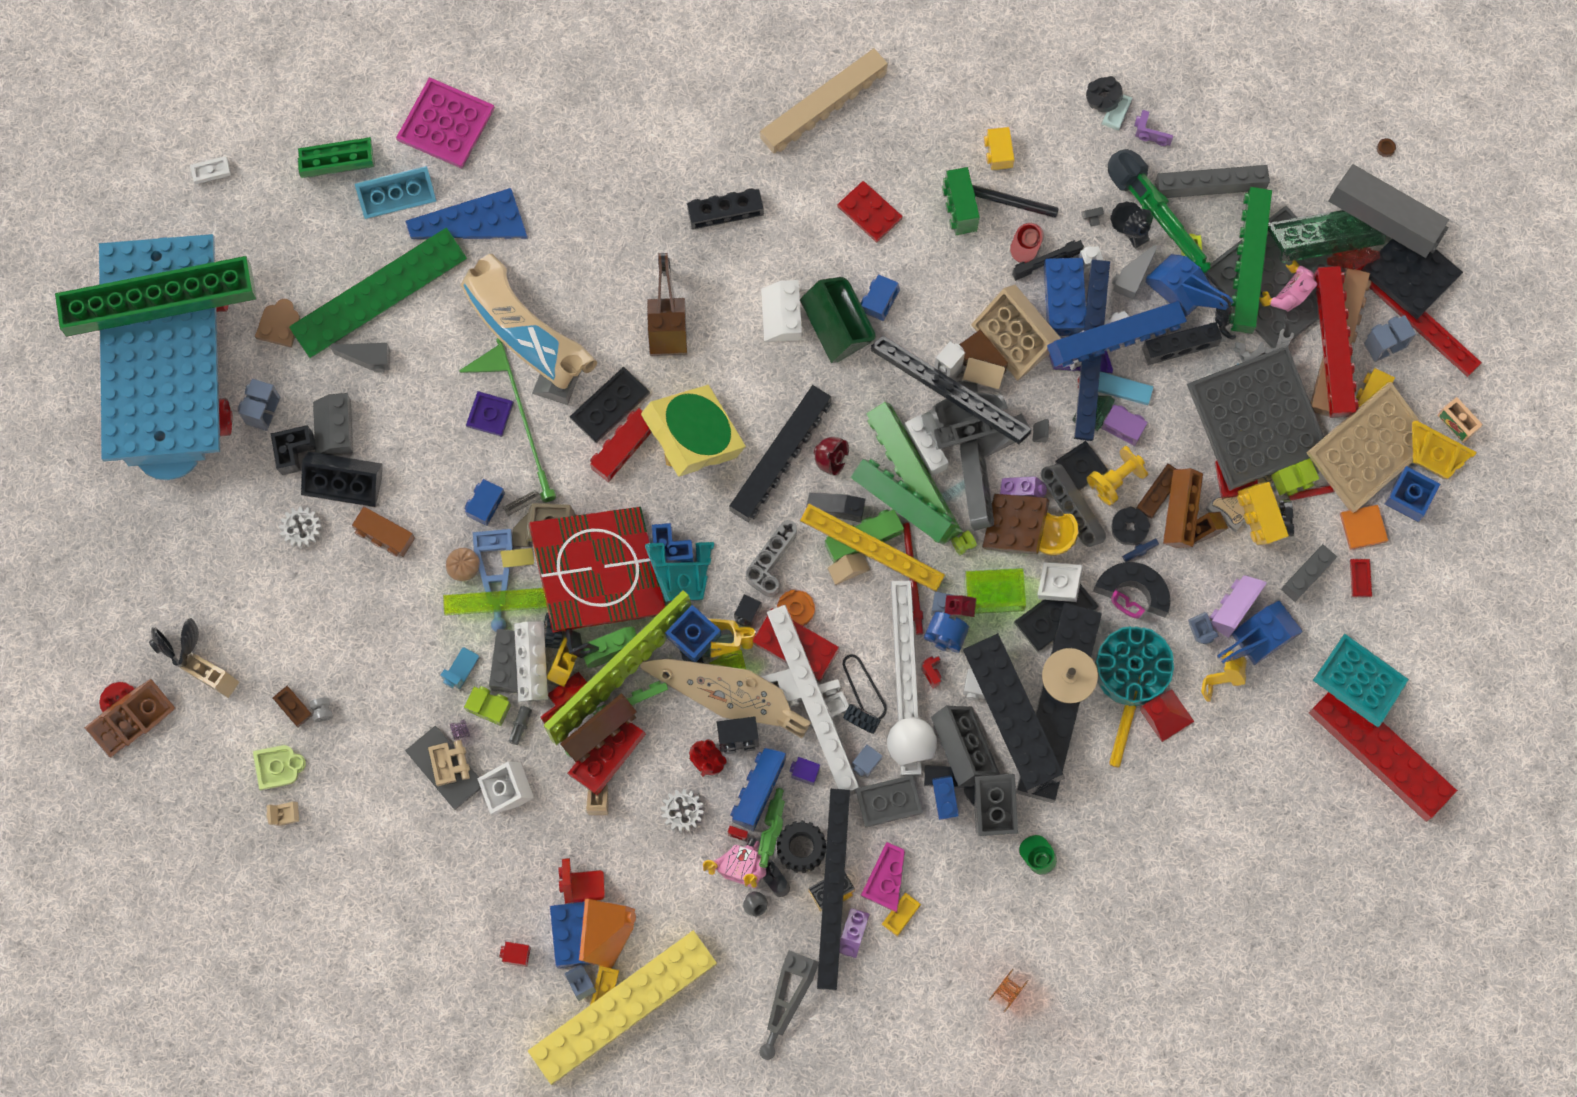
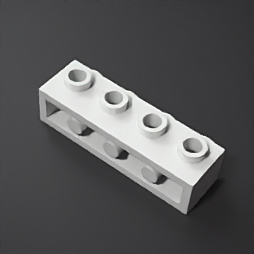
(531, 661)

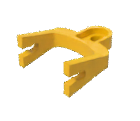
(742, 637)

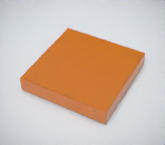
(1364, 527)

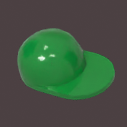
(1038, 854)

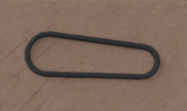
(871, 681)

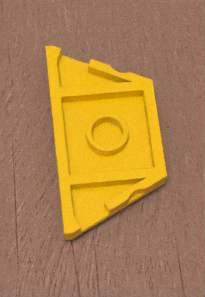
(1437, 452)

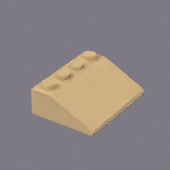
(1016, 330)

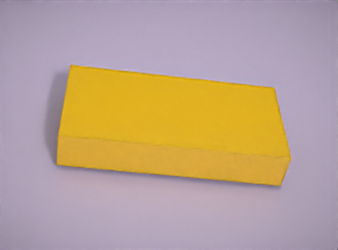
(906, 909)

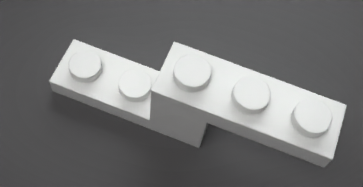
(786, 682)

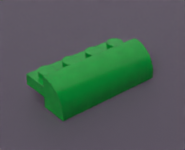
(335, 157)

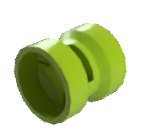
(963, 542)

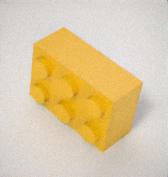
(1262, 513)

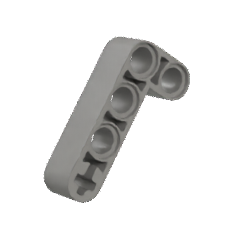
(774, 555)

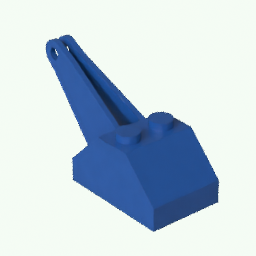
(1263, 634)

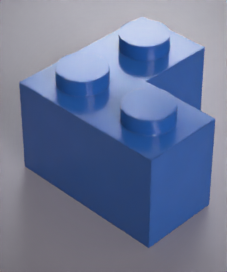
(674, 550)

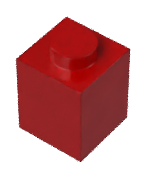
(515, 954)

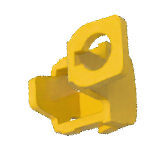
(1233, 673)

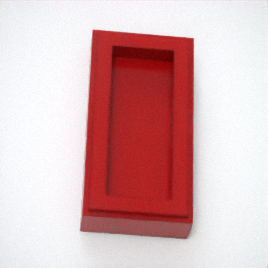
(1360, 578)

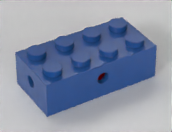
(1065, 295)

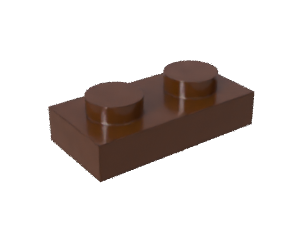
(292, 706)

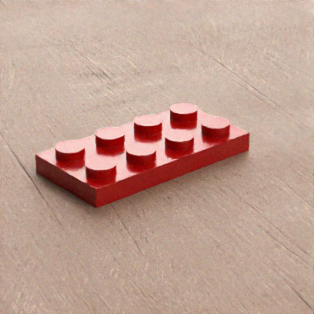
(605, 762)

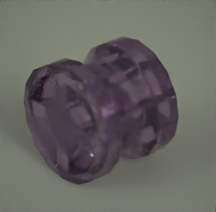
(460, 730)

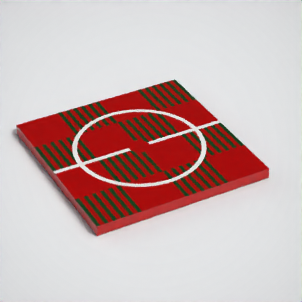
(596, 569)

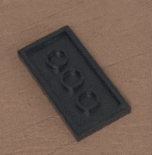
(609, 404)
(1041, 621)

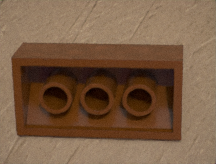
(598, 728)

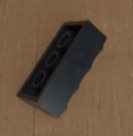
(341, 479)

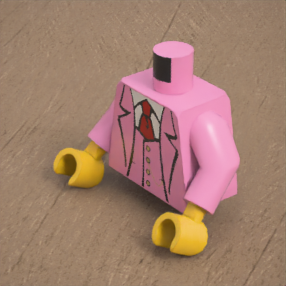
(1295, 290)
(739, 864)

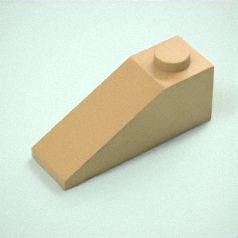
(210, 675)

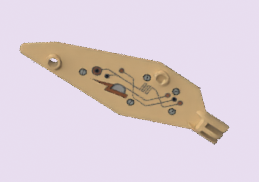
(729, 692)

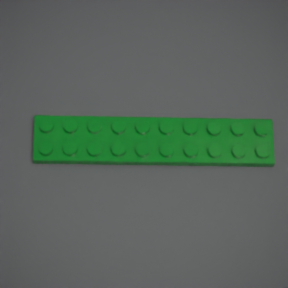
(377, 293)

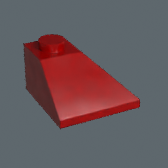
(1166, 715)

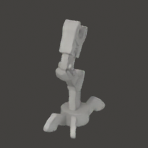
(1245, 355)

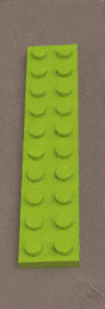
(615, 671)

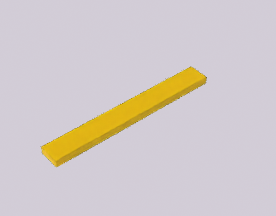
(872, 547)

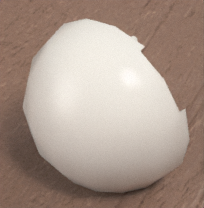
(911, 741)

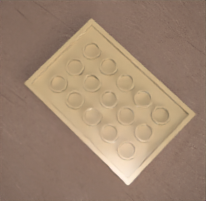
(1367, 448)

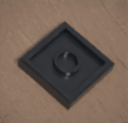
(1081, 463)

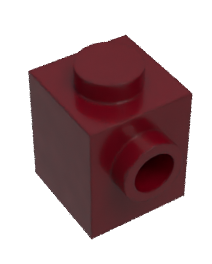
(960, 606)

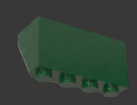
(837, 318)

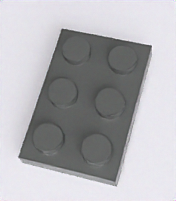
(888, 801)

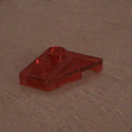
(1354, 259)

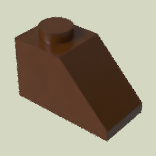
(1209, 526)

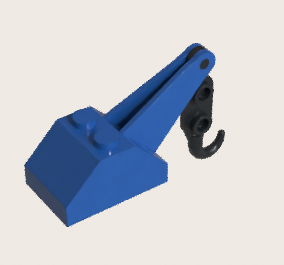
(1185, 282)

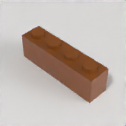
(1183, 508)

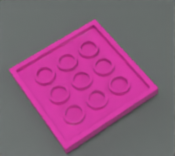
(445, 122)

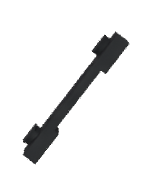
(1024, 269)

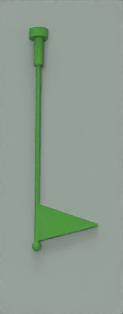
(497, 361)

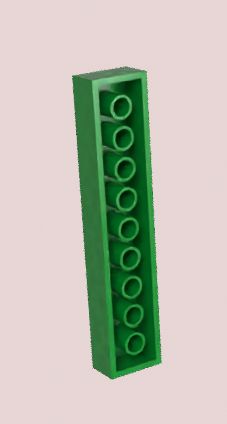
(155, 296)

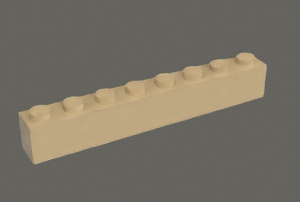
(823, 101)

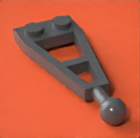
(799, 966)

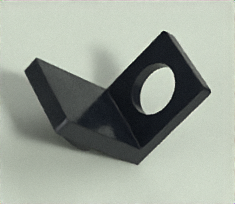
(575, 645)

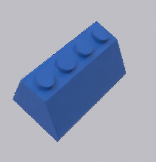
(759, 788)

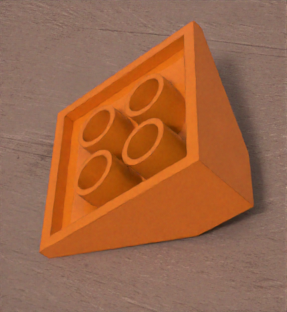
(605, 932)

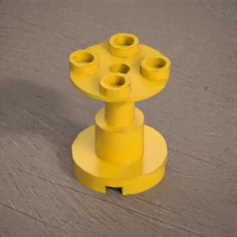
(1112, 480)

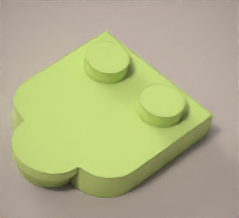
(277, 766)

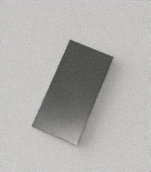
(456, 792)

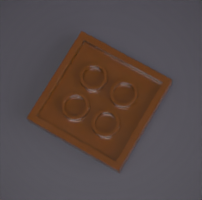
(1017, 524)

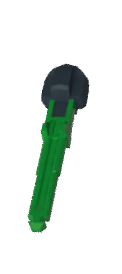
(1130, 173)

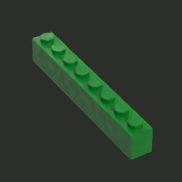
(1251, 259)

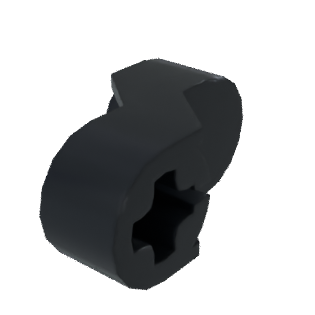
(779, 885)

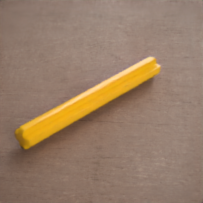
(1122, 734)

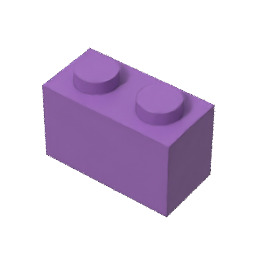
(1124, 424)

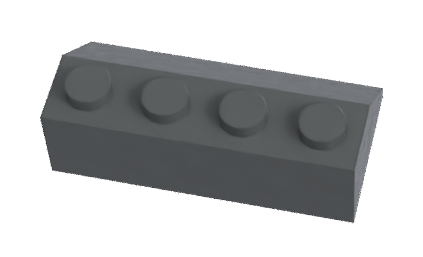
(964, 744)

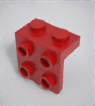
(580, 885)

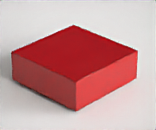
(737, 833)

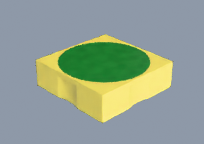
(693, 430)

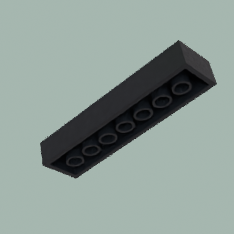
(1013, 714)

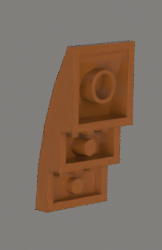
(130, 718)

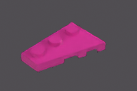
(885, 880)

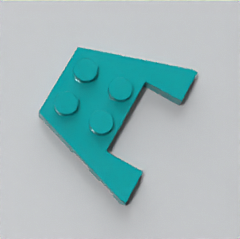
(681, 576)

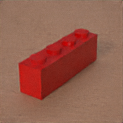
(621, 446)

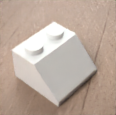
(505, 787)

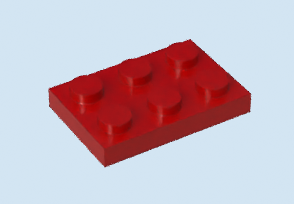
(869, 211)

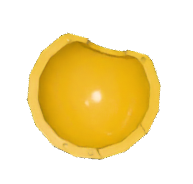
(1058, 534)

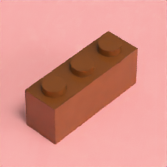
(383, 532)

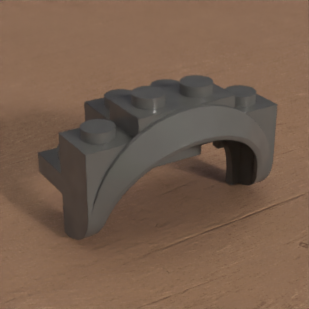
(954, 426)

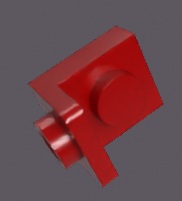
(932, 675)

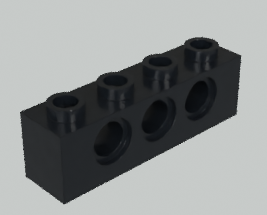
(719, 216)
(1182, 343)

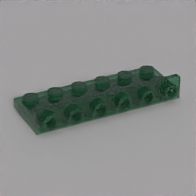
(1322, 235)

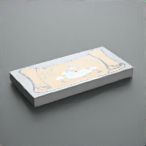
(1230, 507)

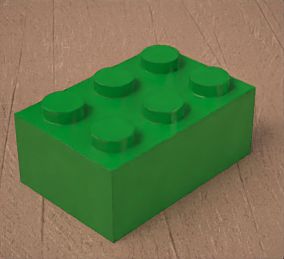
(960, 201)

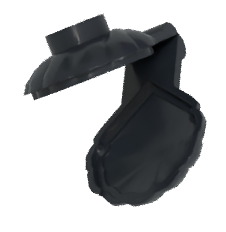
(1132, 221)
(188, 640)

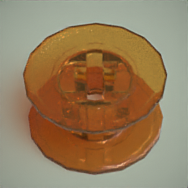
(1008, 990)

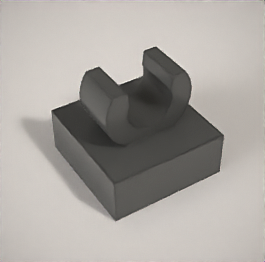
(1093, 215)

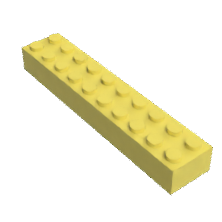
(622, 1007)

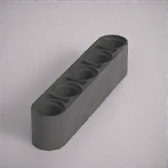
(976, 484)
(1070, 497)

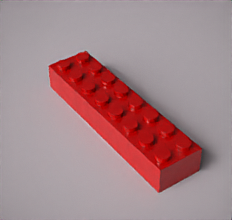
(1386, 757)

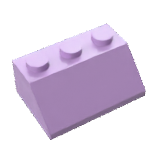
(1236, 604)

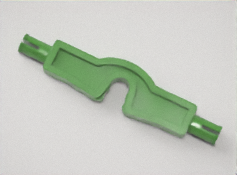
(775, 821)

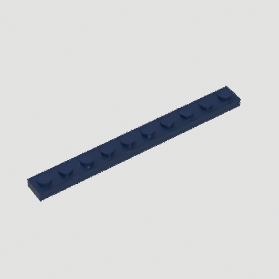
(1090, 368)

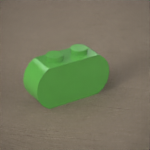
(609, 646)

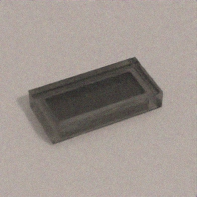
(522, 502)

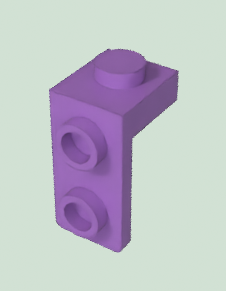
(1148, 134)
(1023, 486)
(853, 932)

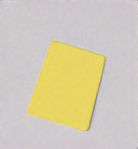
(517, 557)

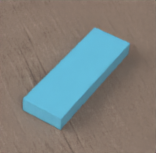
(1125, 388)

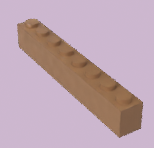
(1355, 285)

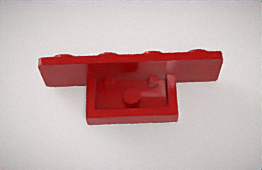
(563, 694)

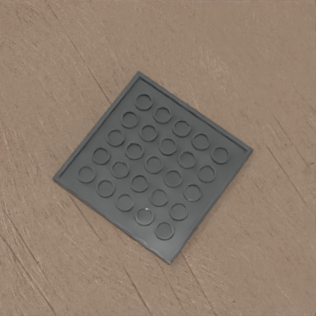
(1274, 278)
(1256, 417)

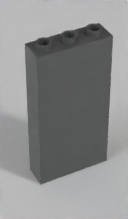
(1389, 211)

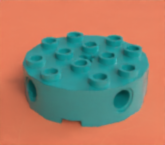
(1132, 647)

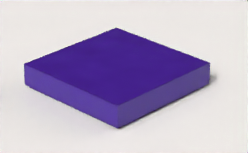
(489, 413)

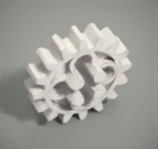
(304, 517)
(671, 805)

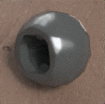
(755, 904)

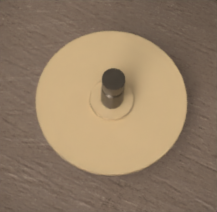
(1069, 675)

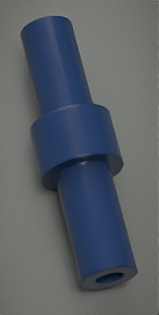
(1140, 550)

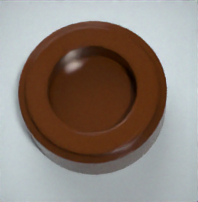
(1386, 147)

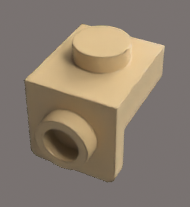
(282, 814)

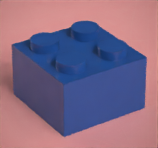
(1412, 494)
(693, 634)

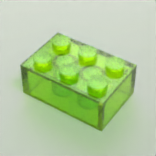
(996, 590)

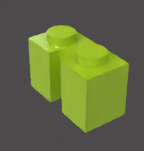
(1295, 477)
(487, 706)

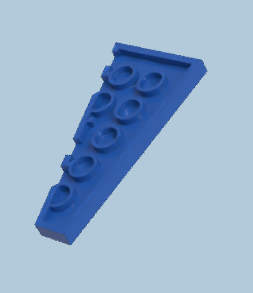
(479, 218)

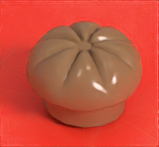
(462, 564)

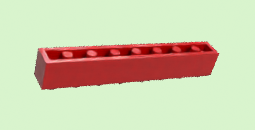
(1335, 342)

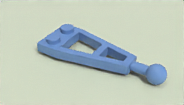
(493, 541)

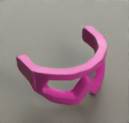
(1114, 597)

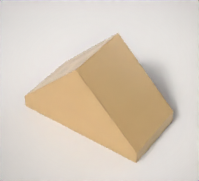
(848, 567)
(597, 804)

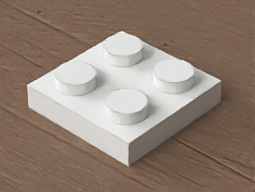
(1060, 582)

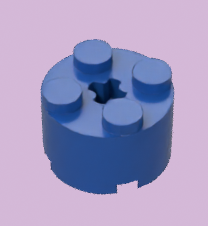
(946, 632)

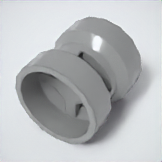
(321, 709)

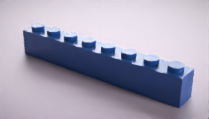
(1116, 333)

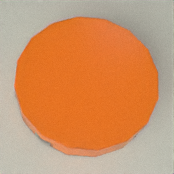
(794, 602)

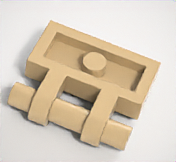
(442, 762)

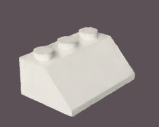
(781, 311)

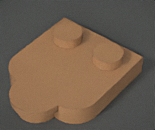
(276, 322)

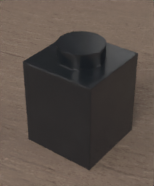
(747, 611)

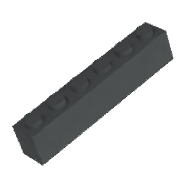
(1212, 181)

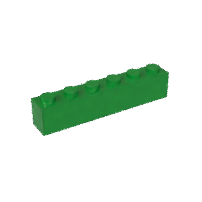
(904, 501)

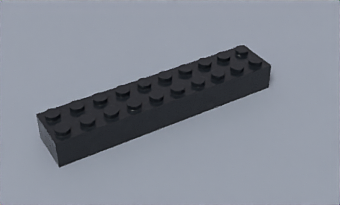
(1078, 631)

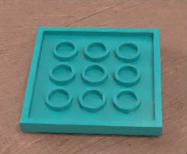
(1361, 680)

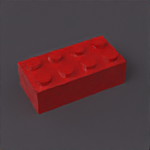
(817, 649)

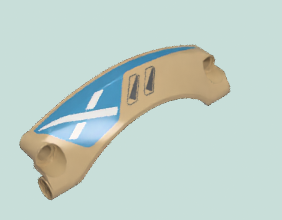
(519, 329)

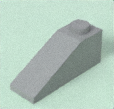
(1132, 275)

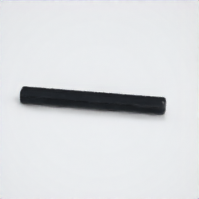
(1015, 201)

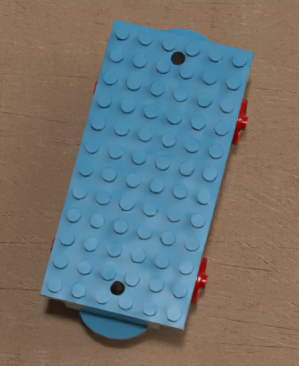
(162, 372)

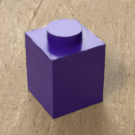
(804, 771)

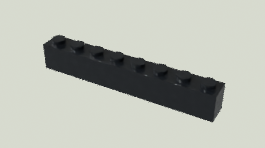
(780, 453)

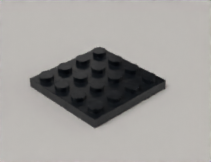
(1410, 277)

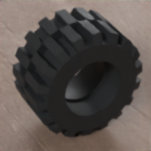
(801, 829)

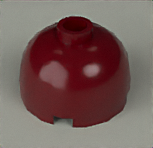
(830, 454)

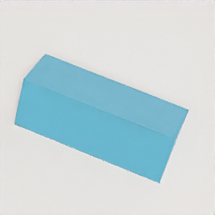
(395, 192)

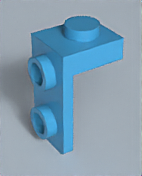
(460, 669)

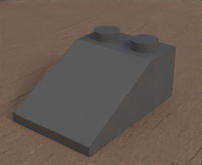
(995, 805)

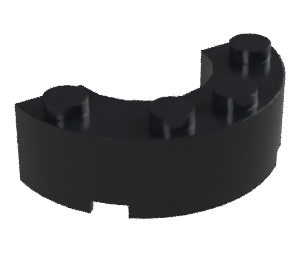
(1140, 577)

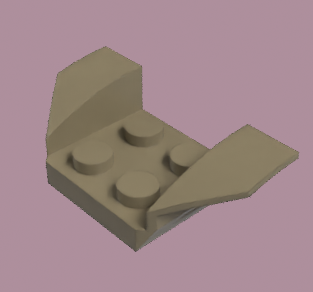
(538, 512)

